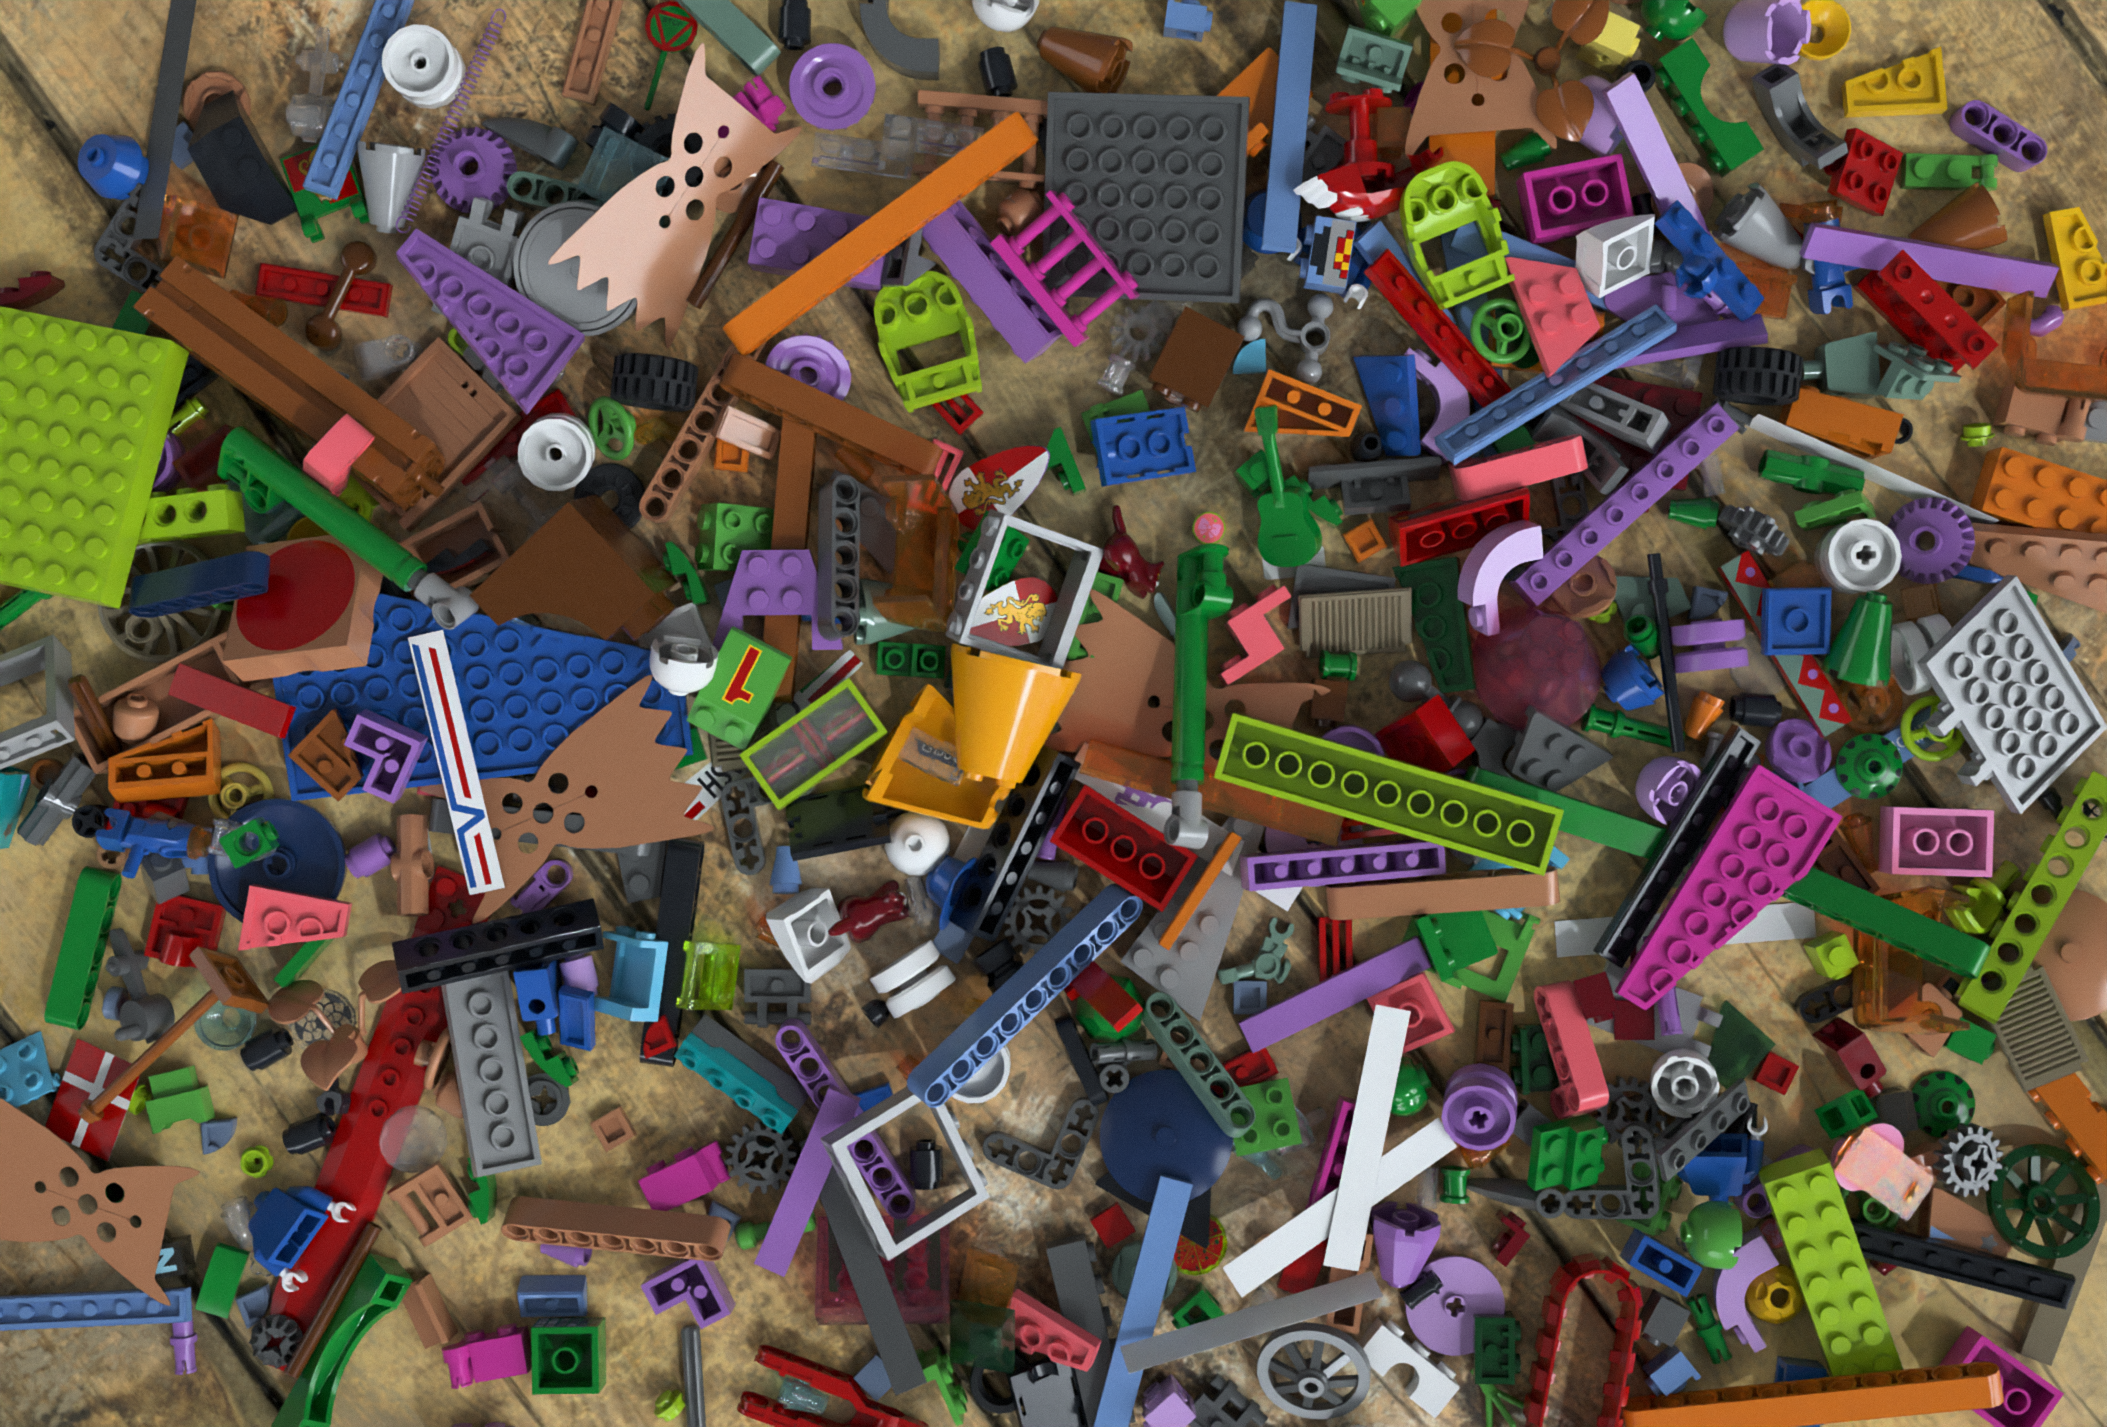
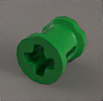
(1337, 665)
(1454, 1184)

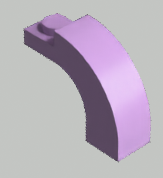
(1449, 397)
(1489, 564)
(1731, 1285)

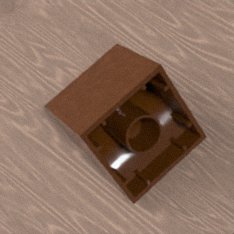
(584, 569)

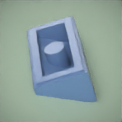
(552, 1295)

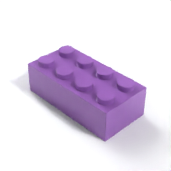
(794, 234)

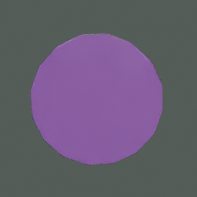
(1797, 751)

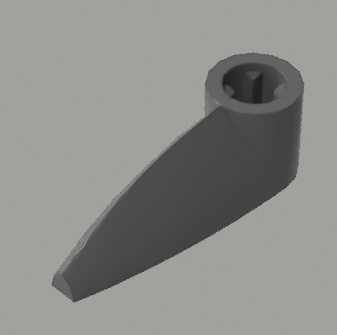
(539, 140)
(1519, 1194)

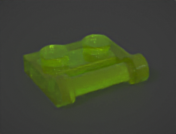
(717, 978)

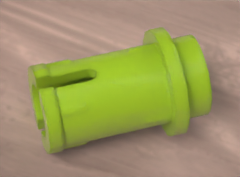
(188, 415)

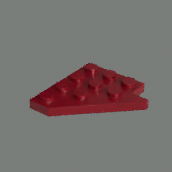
(1677, 404)

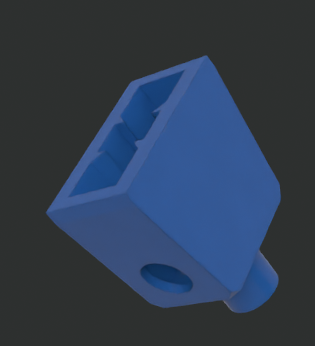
(538, 994)

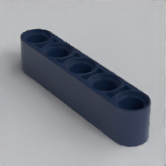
(199, 584)

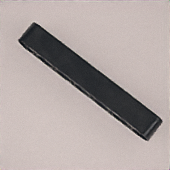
(675, 926)

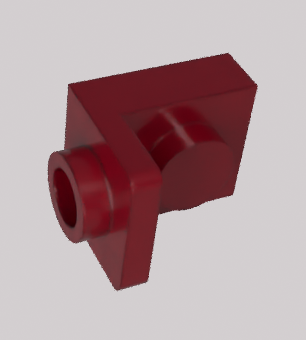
(1510, 1242)

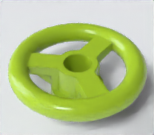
(1908, 736)

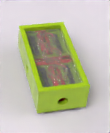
(813, 744)

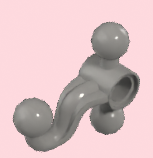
(1319, 307)

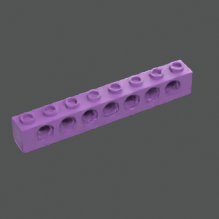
(1624, 505)

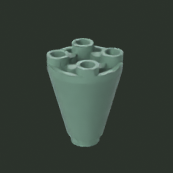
(872, 625)

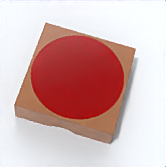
(309, 617)

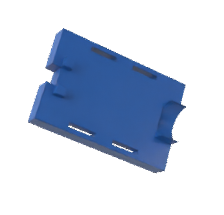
(1142, 446)

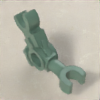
(1266, 962)

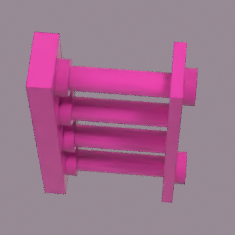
(1033, 274)

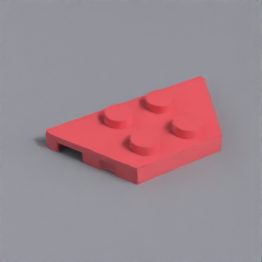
(1552, 309)

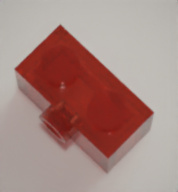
(201, 462)

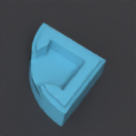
(1251, 359)

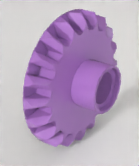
(830, 65)
(490, 180)
(803, 351)
(1952, 535)

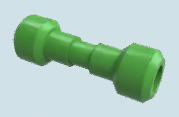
(749, 1234)

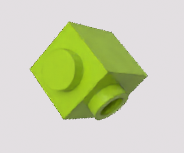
(1831, 955)

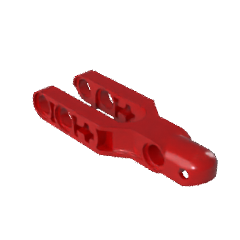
(827, 1379)

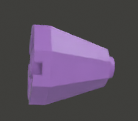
(1403, 1240)

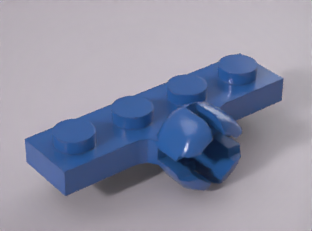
(1706, 264)

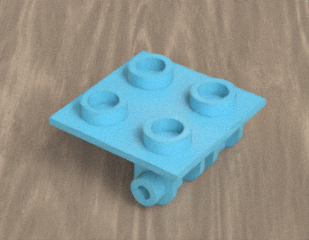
(26, 1071)

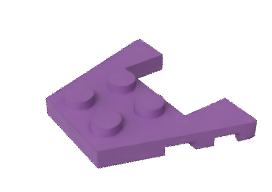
(773, 585)

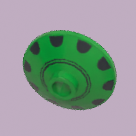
(1853, 764)
(1929, 1096)

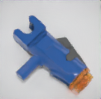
(1826, 277)
(155, 834)

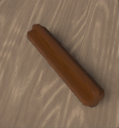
(94, 716)

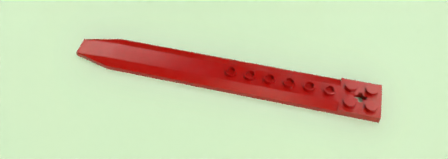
(386, 1082)

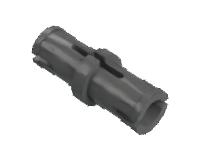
(1123, 1051)

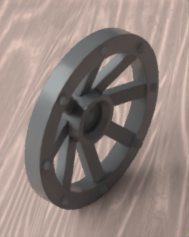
(1312, 1375)

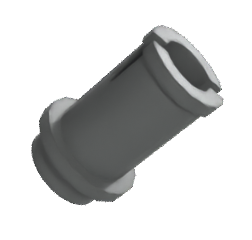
(1735, 414)

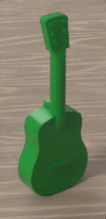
(1287, 528)

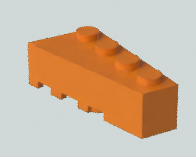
(2079, 1119)

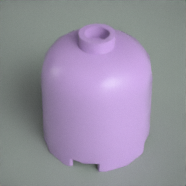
(1767, 31)
(1602, 130)

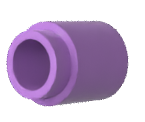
(370, 855)

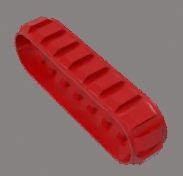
(1548, 1342)

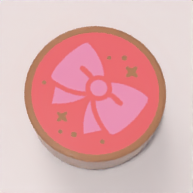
(1769, 1230)

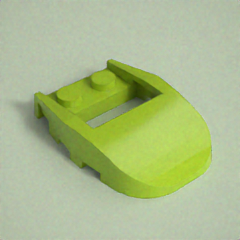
(1444, 201)
(920, 314)

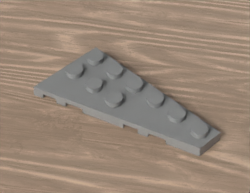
(1193, 960)

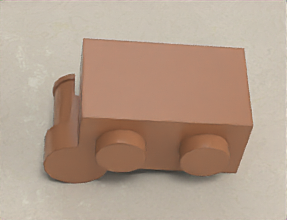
(2041, 416)

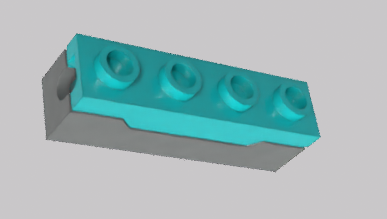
(742, 1074)

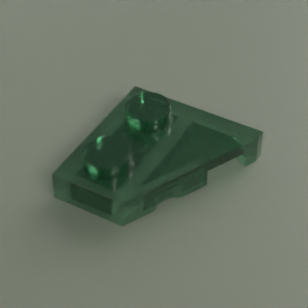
(1736, 1046)

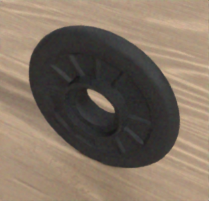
(622, 481)

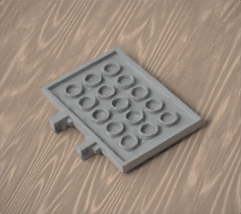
(2010, 696)

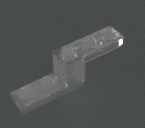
(896, 150)

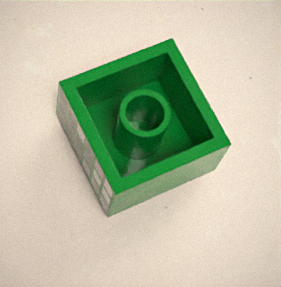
(568, 1355)

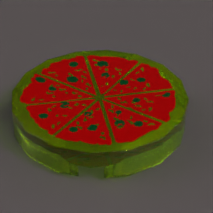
(1195, 1259)

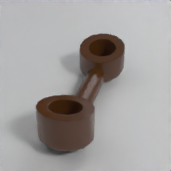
(357, 259)

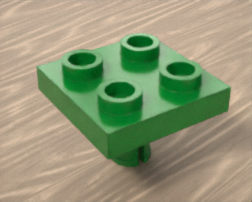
(1008, 555)

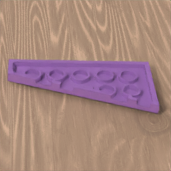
(506, 330)

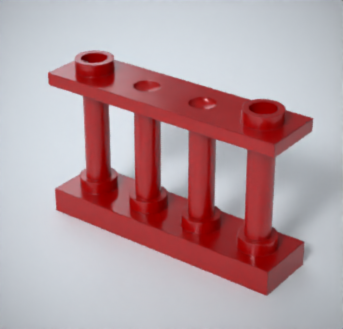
(1925, 313)

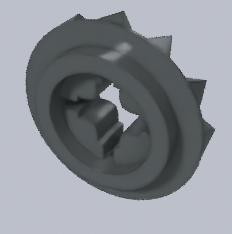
(554, 1110)
(277, 1326)

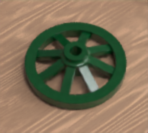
(2047, 1202)

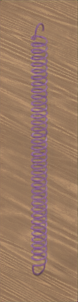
(432, 155)

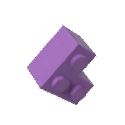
(394, 751)
(690, 1281)

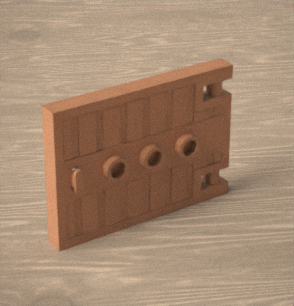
(457, 419)

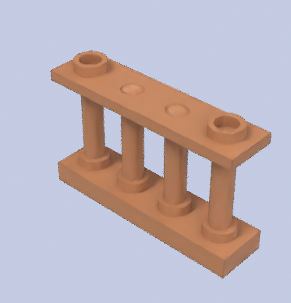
(999, 108)

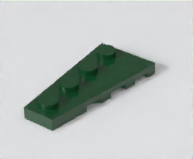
(1441, 620)

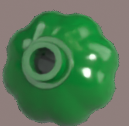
(1410, 1089)

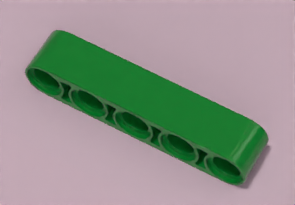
(83, 948)

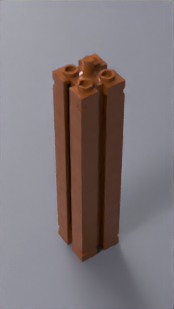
(289, 380)

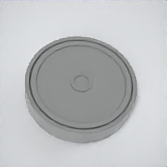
(556, 284)

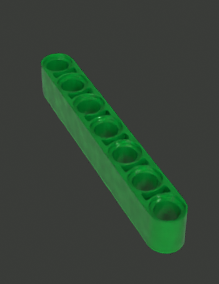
(1581, 817)
(1890, 922)

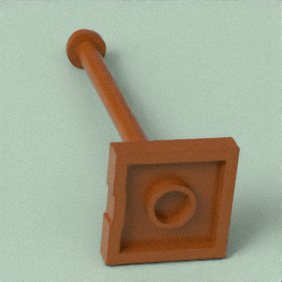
(228, 984)

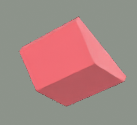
(1427, 1016)

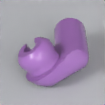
(2047, 322)

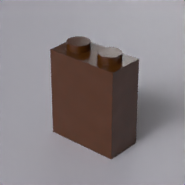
(1195, 360)

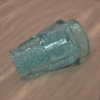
(799, 1396)

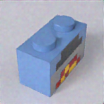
(1328, 254)

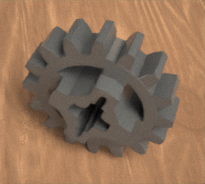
(1753, 530)
(1049, 910)
(1638, 1103)
(1968, 1159)
(768, 1168)

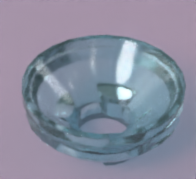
(218, 1035)

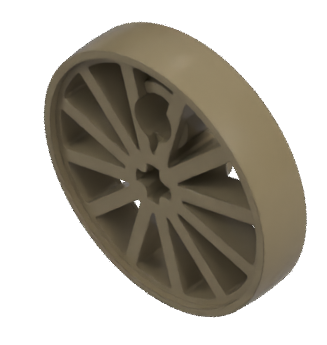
(133, 623)

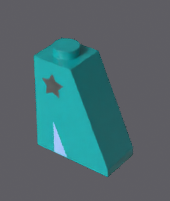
(13, 793)

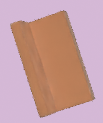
(429, 1312)

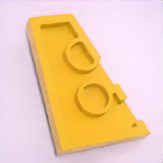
(1903, 89)
(2073, 249)

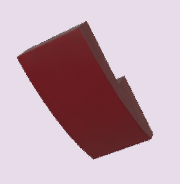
(31, 290)

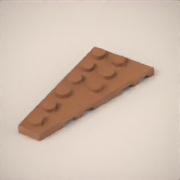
(2048, 559)

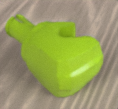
(1984, 900)

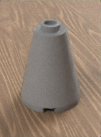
(388, 181)
(1759, 229)

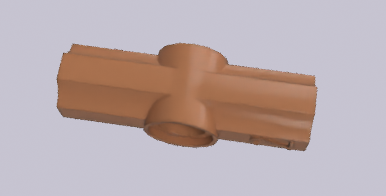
(412, 865)

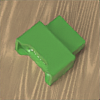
(178, 1098)

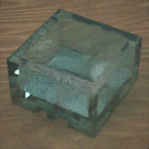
(616, 163)

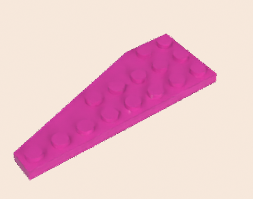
(1750, 858)

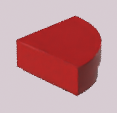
(659, 1038)

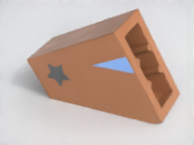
(1958, 1223)

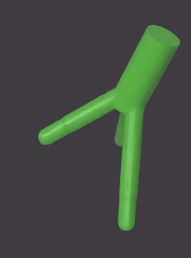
(1494, 1394)

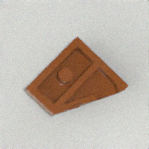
(327, 758)

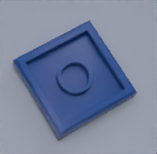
(1796, 620)

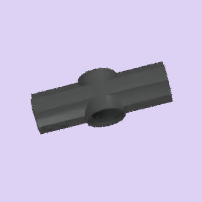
(57, 800)

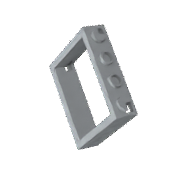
(1068, 605)
(38, 734)
(836, 1148)

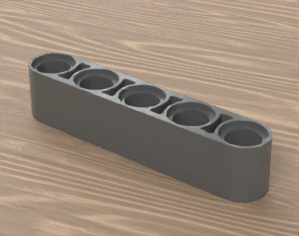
(847, 545)

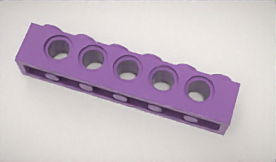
(1341, 864)

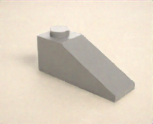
(1619, 416)

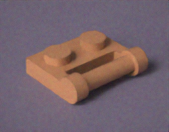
(439, 1197)

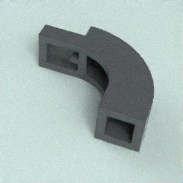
(904, 54)
(1791, 119)
(1603, 459)

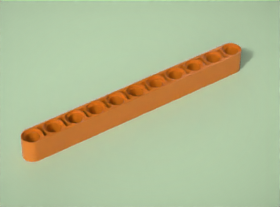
(880, 233)
(1825, 1399)

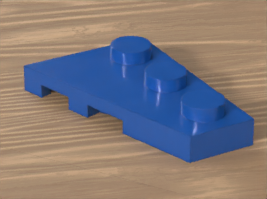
(1393, 400)

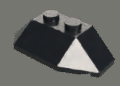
(238, 163)

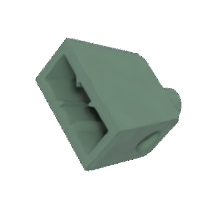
(1846, 367)

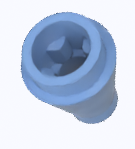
(785, 873)

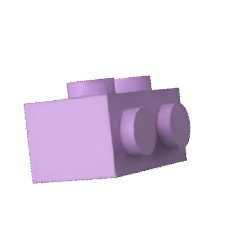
(1167, 1405)

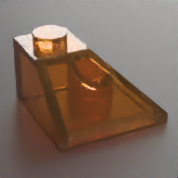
(197, 235)

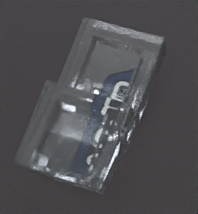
(931, 756)

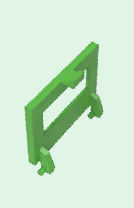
(1506, 935)

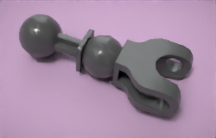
(1412, 682)

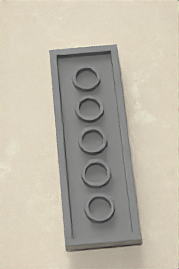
(491, 1074)

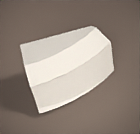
(1614, 253)
(803, 936)

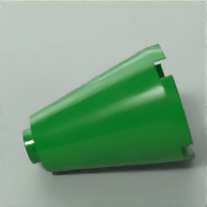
(1864, 642)

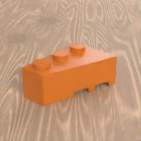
(1304, 408)
(1843, 423)
(169, 769)

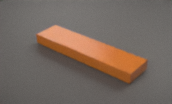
(1199, 890)

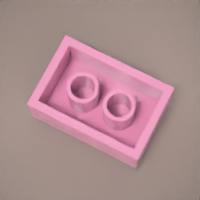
(1936, 841)

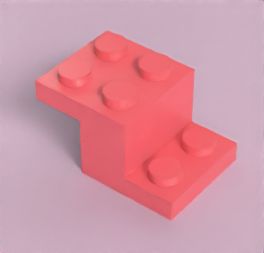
(1252, 634)

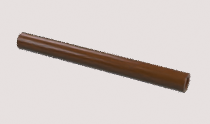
(734, 235)
(332, 1300)

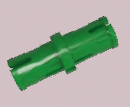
(1708, 1328)

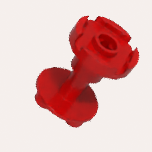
(1360, 147)

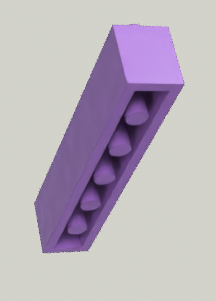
(990, 282)

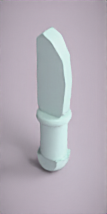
(1165, 612)

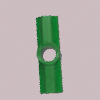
(1809, 473)

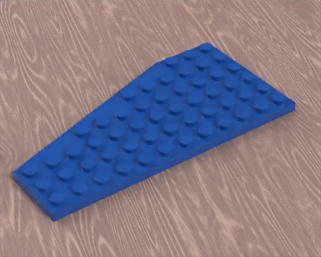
(514, 684)

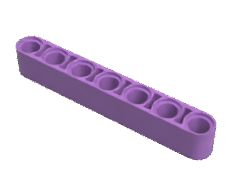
(865, 1161)

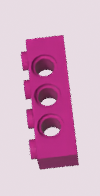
(1334, 1151)

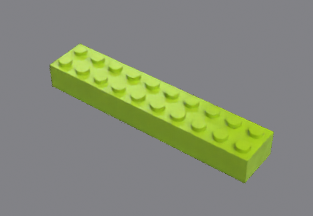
(1389, 793)

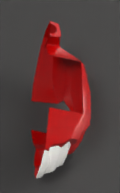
(1346, 195)

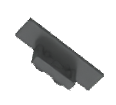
(1374, 485)
(1691, 1135)

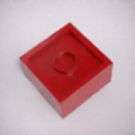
(1426, 737)

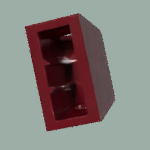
(1851, 1055)

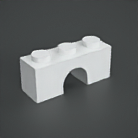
(1431, 1384)

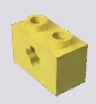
(1613, 45)

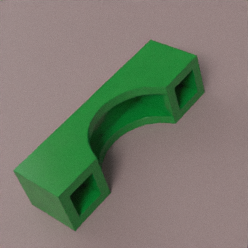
(1725, 143)

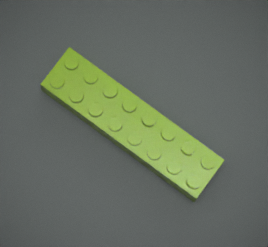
(1829, 1265)

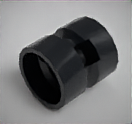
(615, 119)
(997, 964)

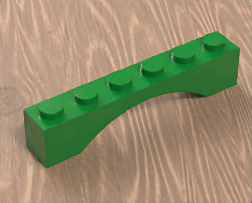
(371, 1296)

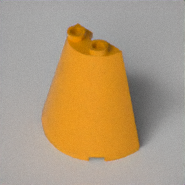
(1004, 712)
(910, 789)

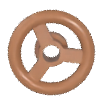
(434, 1057)

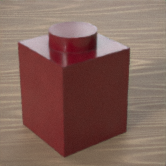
(1596, 997)

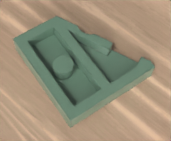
(1633, 597)

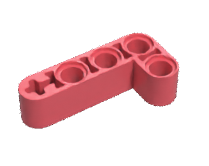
(334, 454)
(1518, 468)
(1572, 1051)

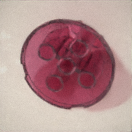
(1536, 661)

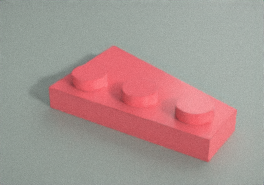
(288, 916)
(1052, 1334)

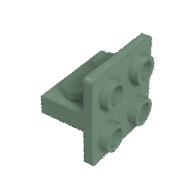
(1373, 59)
(1912, 371)

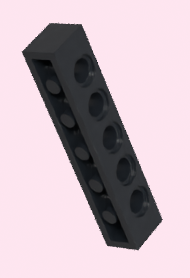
(1014, 844)
(497, 945)

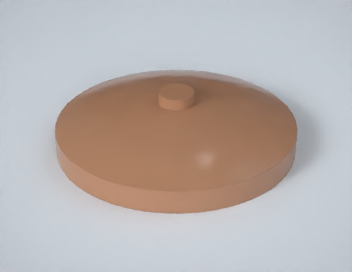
(2072, 953)

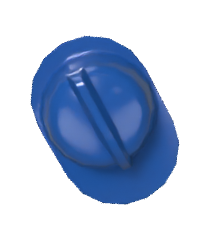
(947, 883)

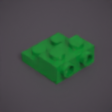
(1567, 1153)

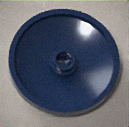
(305, 862)
(1164, 1130)

